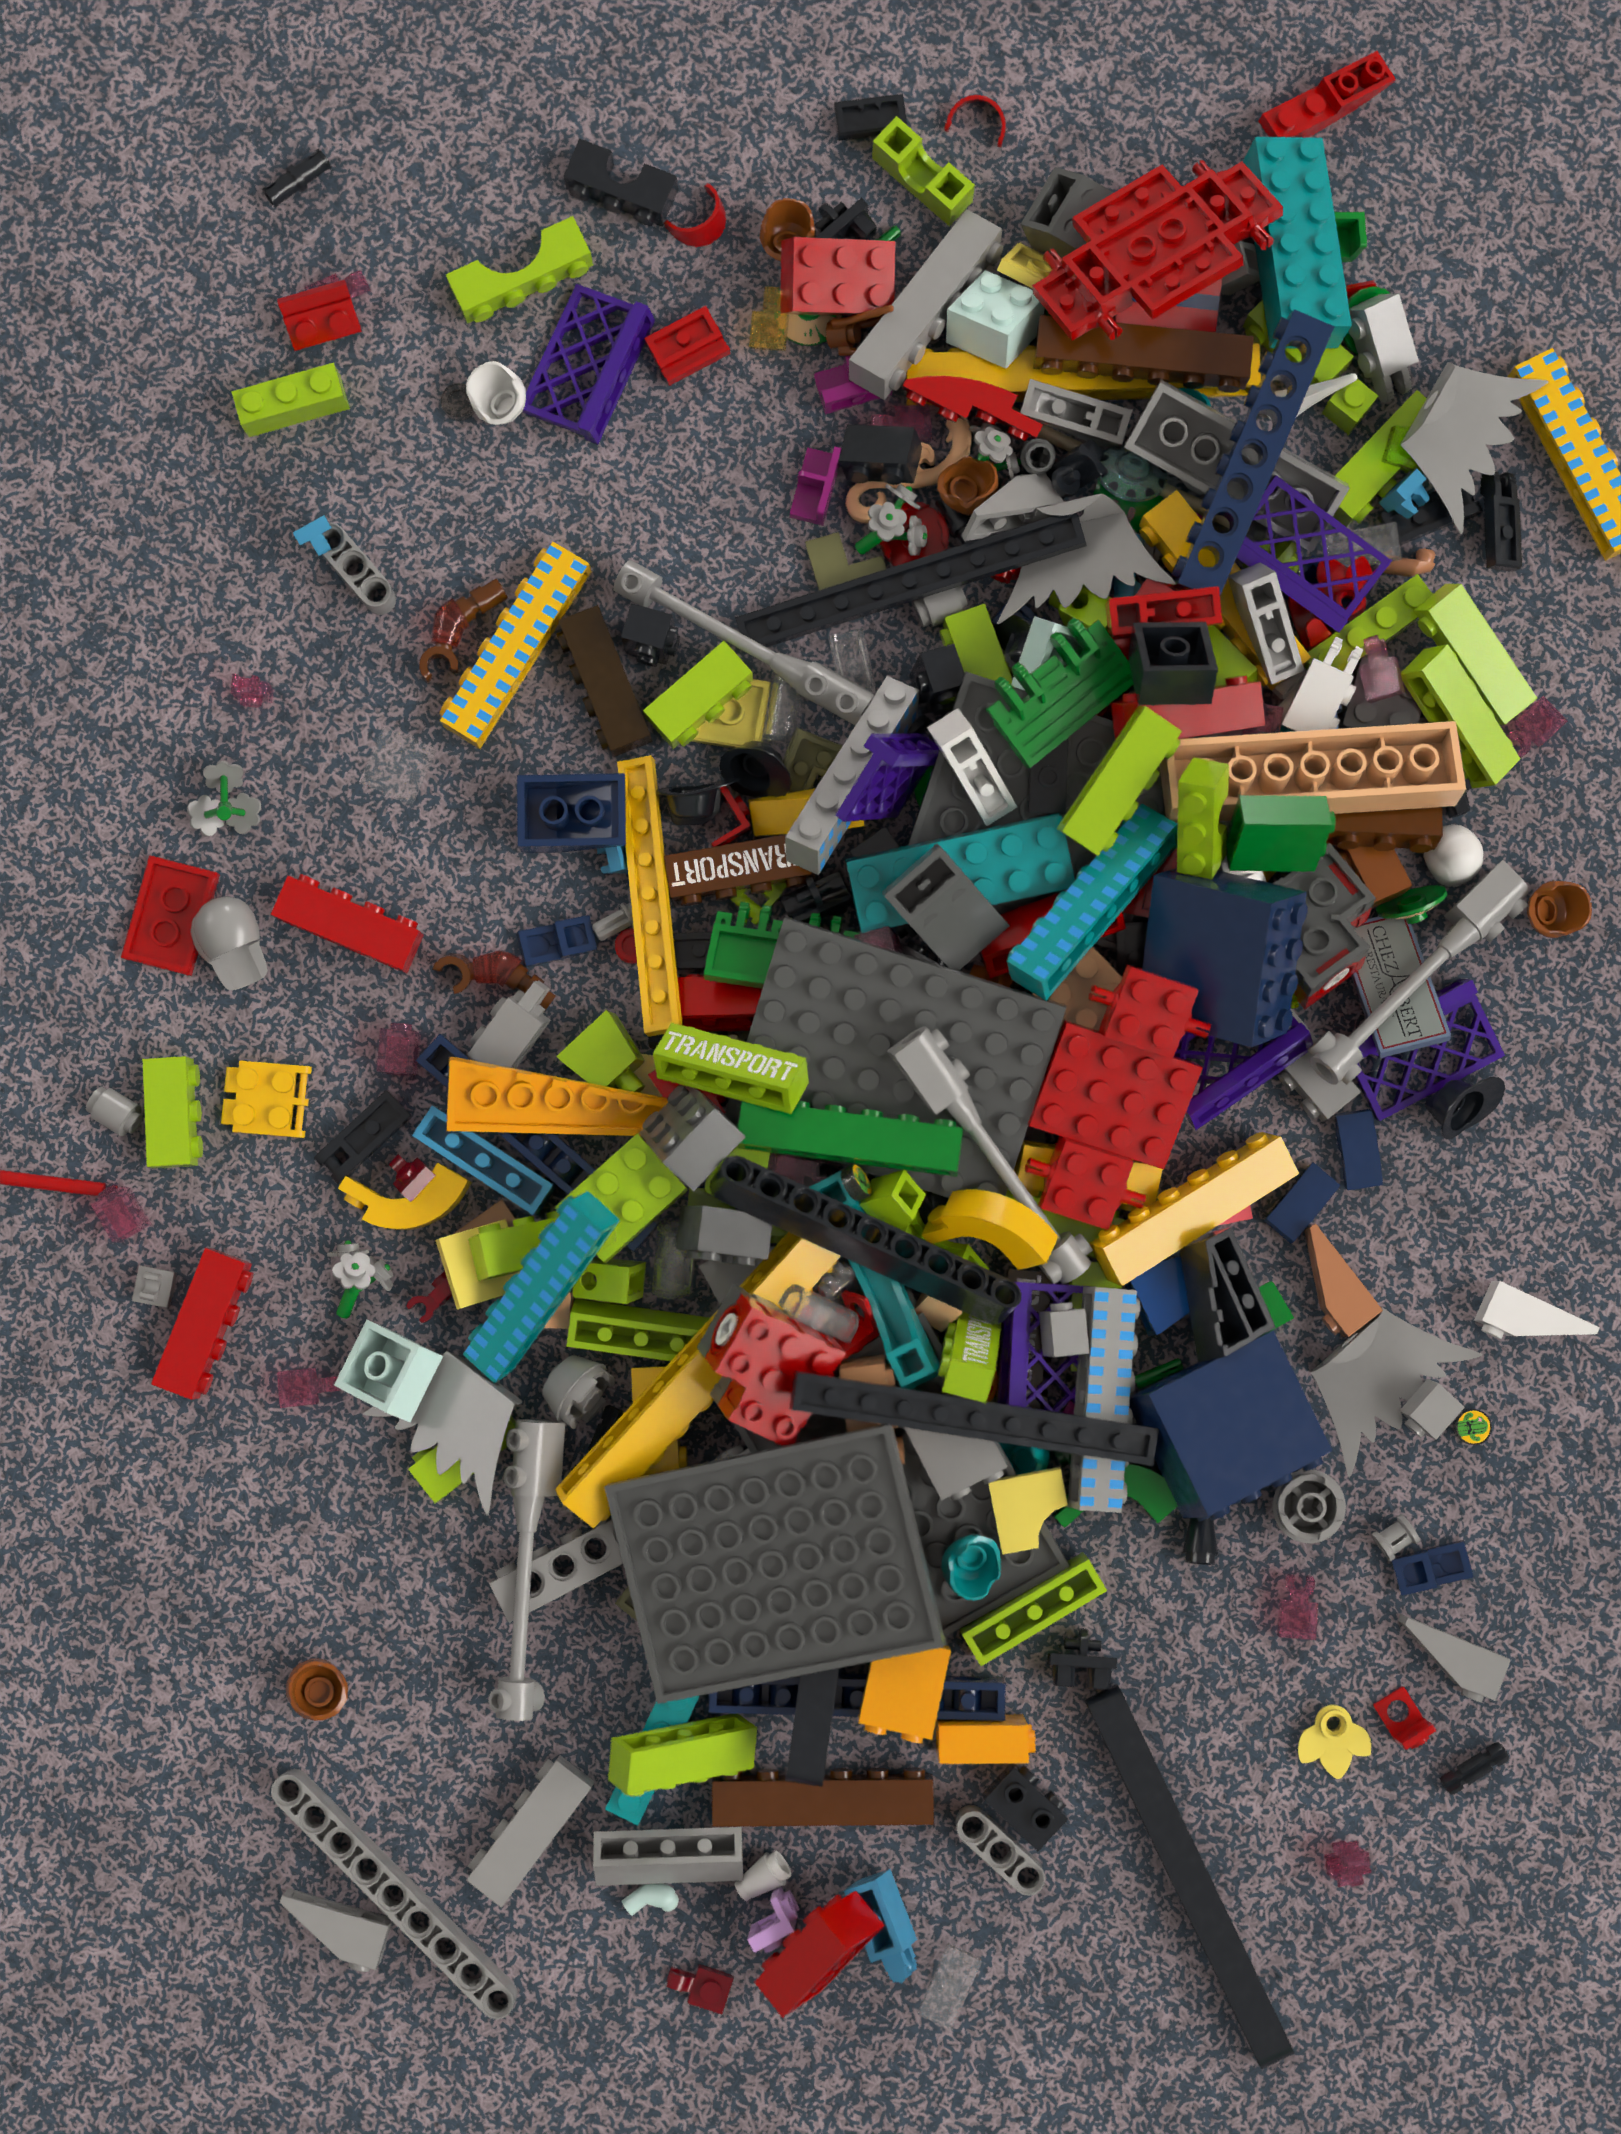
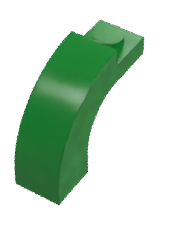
(1143, 1486)

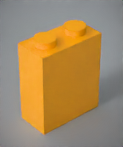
(905, 1694)
(984, 1741)

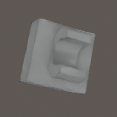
(154, 1286)

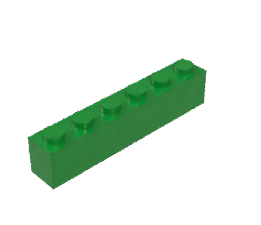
(853, 1137)

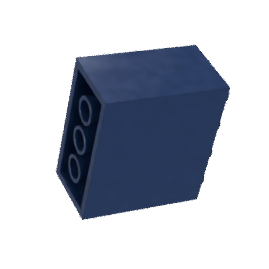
(1231, 943)
(1231, 1428)

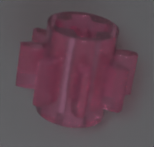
(1347, 1863)

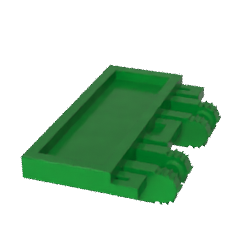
(1060, 695)
(744, 954)

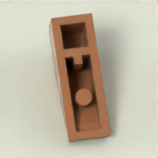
(1338, 1289)

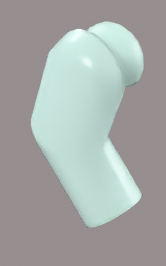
(652, 1894)

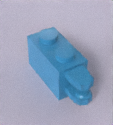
(895, 1939)

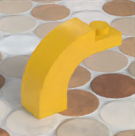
(429, 1206)
(995, 1219)

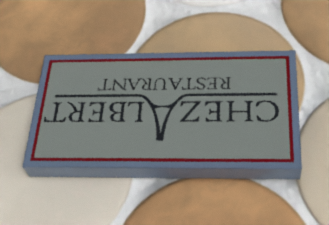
(1389, 962)

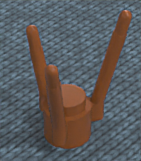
(846, 332)

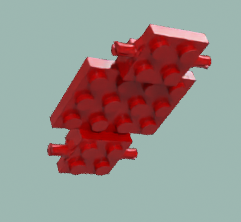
(1155, 246)
(1115, 1096)

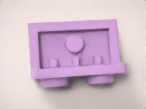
(769, 1931)

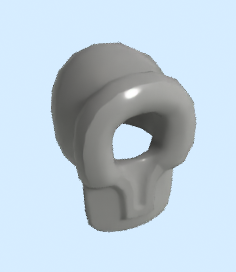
(229, 941)

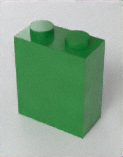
(1278, 833)

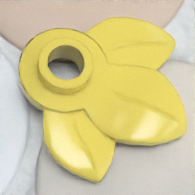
(1333, 1746)

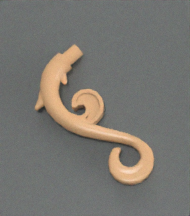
(961, 445)

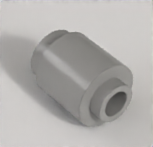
(934, 608)
(114, 1111)

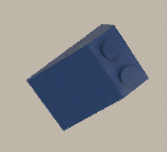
(570, 812)

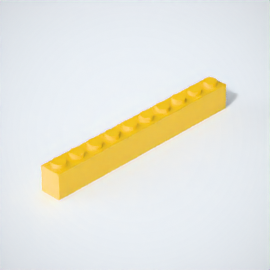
(1018, 374)
(679, 1391)

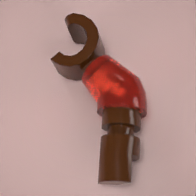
(453, 619)
(492, 968)

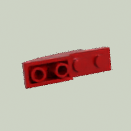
(1330, 100)
(958, 395)

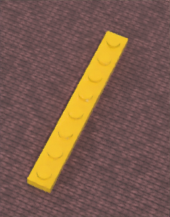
(650, 898)

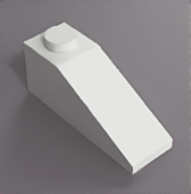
(972, 766)
(1519, 1314)

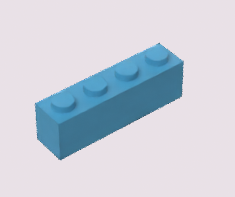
(485, 1162)

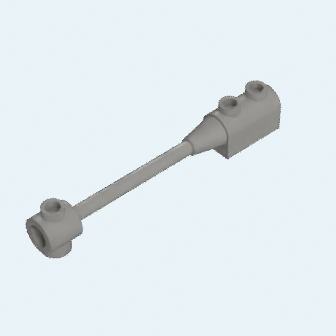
(807, 678)
(1473, 918)
(941, 1087)
(534, 1475)

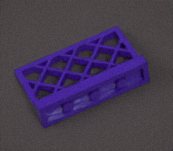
(615, 370)
(1295, 585)
(889, 775)
(1450, 998)
(1243, 1078)
(1016, 1349)

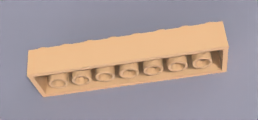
(1350, 766)

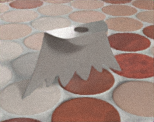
(1457, 425)
(1109, 552)
(1376, 1369)
(465, 1418)

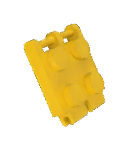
(265, 1098)

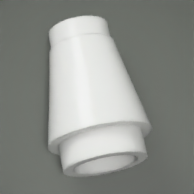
(765, 1875)

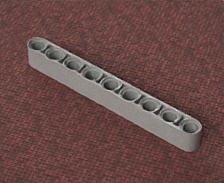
(398, 1911)

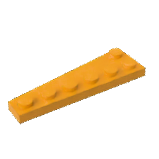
(521, 1101)

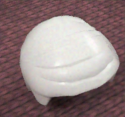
(495, 393)
(1455, 857)

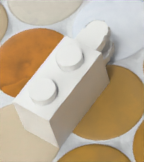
(1322, 692)

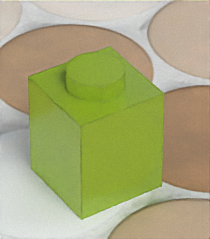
(1350, 405)

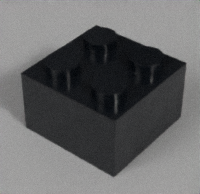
(1172, 663)

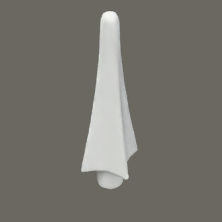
(1319, 391)

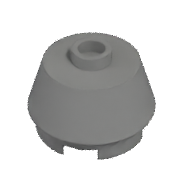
(576, 1389)
(1309, 1506)

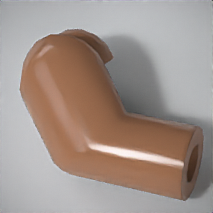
(1411, 567)

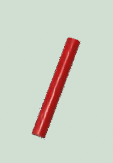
(51, 1183)

